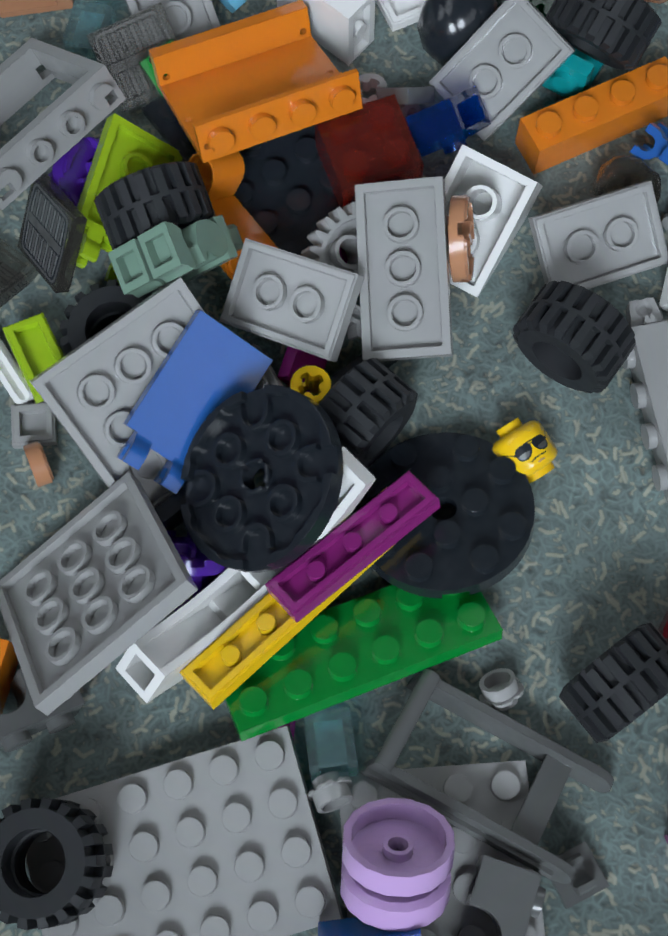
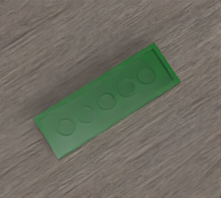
(358, 651)

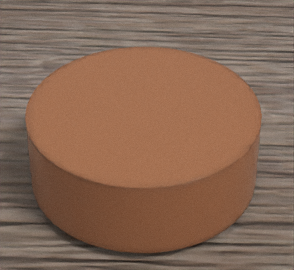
(38, 463)

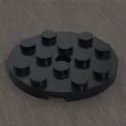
(303, 479)
(483, 536)

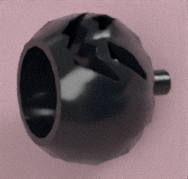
(450, 23)

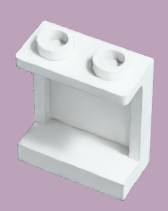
(341, 25)

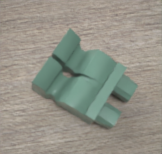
(173, 253)

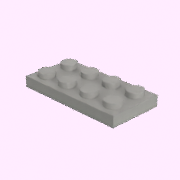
(404, 269)

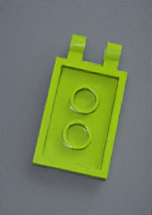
(120, 152)

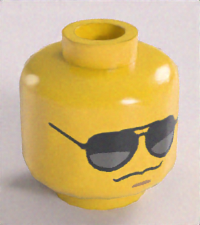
(527, 447)

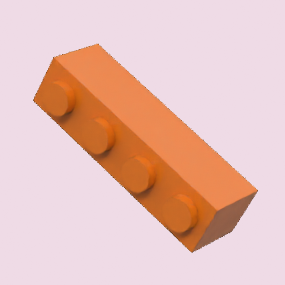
(594, 116)

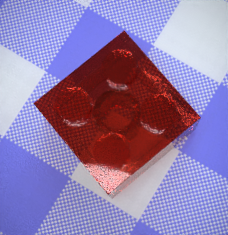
(367, 148)

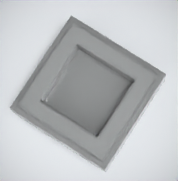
(33, 423)

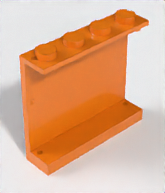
(252, 81)

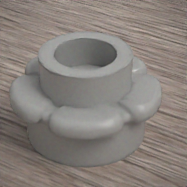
(500, 689)
(330, 792)

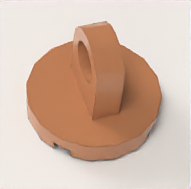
(460, 238)

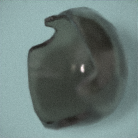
(622, 172)

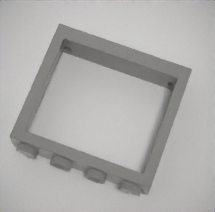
(62, 122)

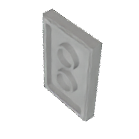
(505, 61)
(601, 237)
(291, 299)

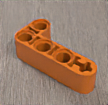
(221, 182)

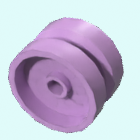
(396, 864)

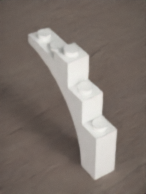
(160, 655)

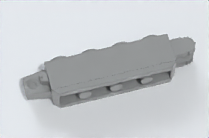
(650, 386)

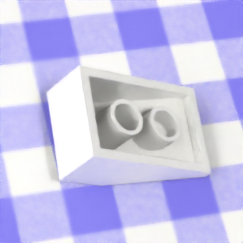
(500, 207)

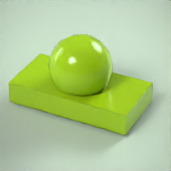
(33, 348)

